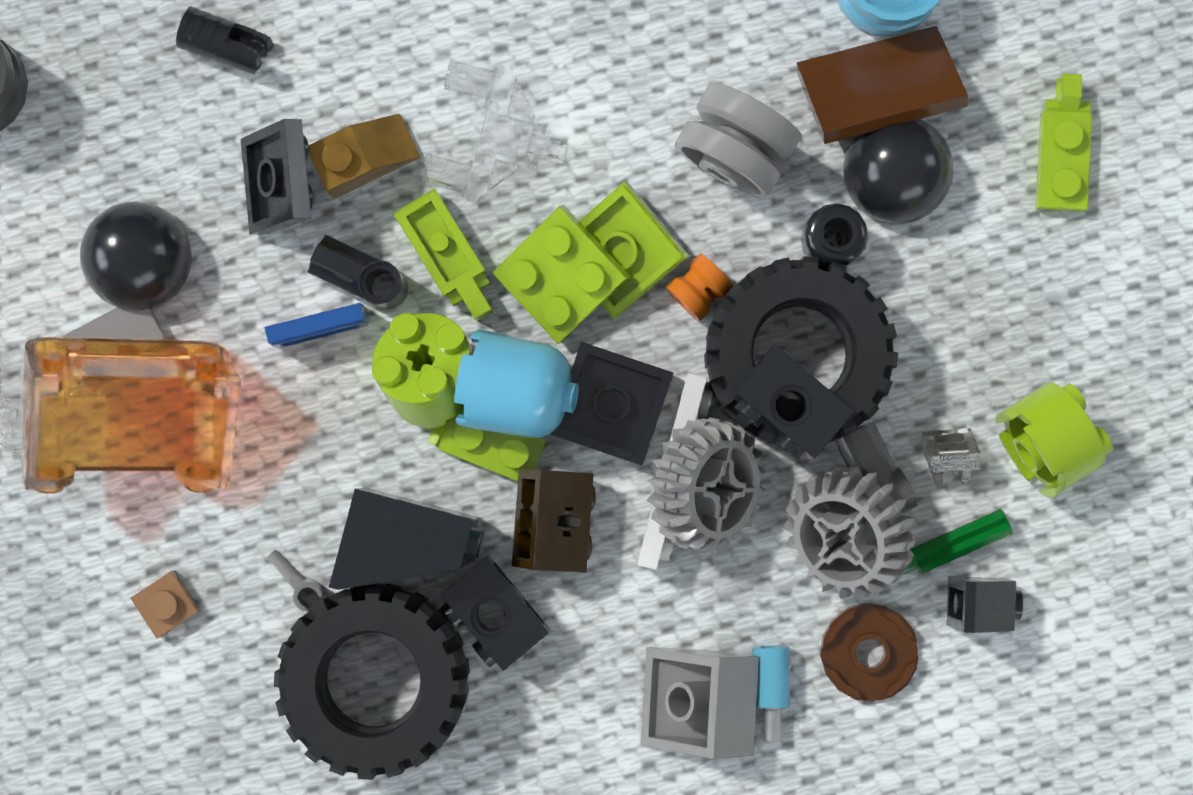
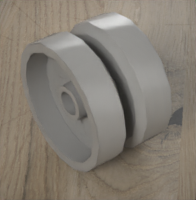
(738, 140)

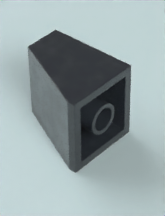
(401, 539)

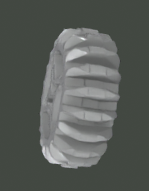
(706, 485)
(877, 543)

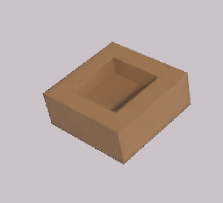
(165, 604)

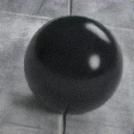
(898, 172)
(135, 256)

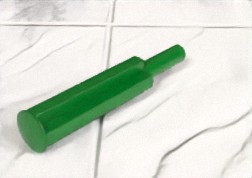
(959, 542)

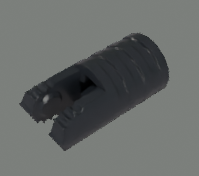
(222, 40)

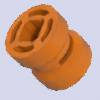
(699, 287)

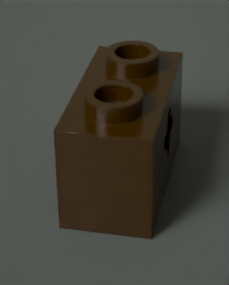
(537, 539)

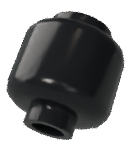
(841, 222)

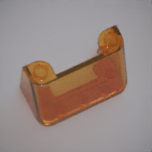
(128, 410)

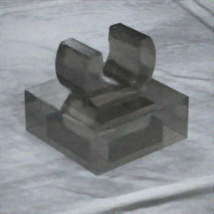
(951, 452)

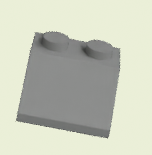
(700, 702)

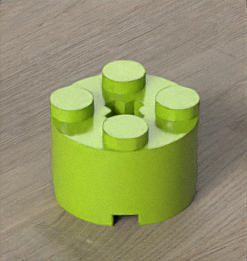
(419, 367)
(1053, 437)

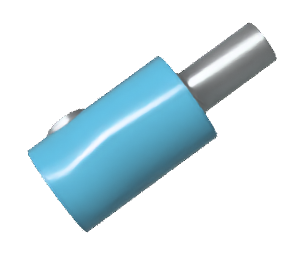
(772, 687)

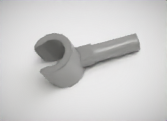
(295, 580)

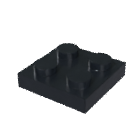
(276, 177)
(615, 403)

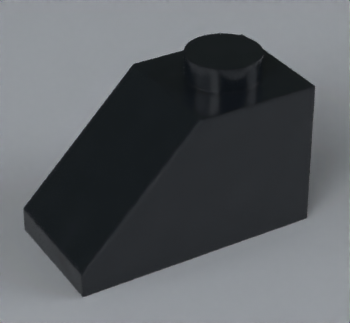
(983, 604)

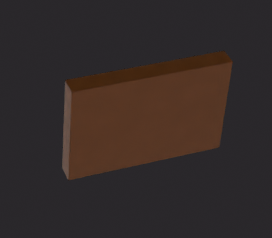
(881, 84)

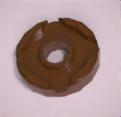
(898, 657)

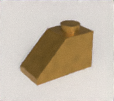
(362, 153)

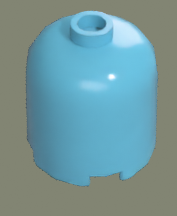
(514, 386)

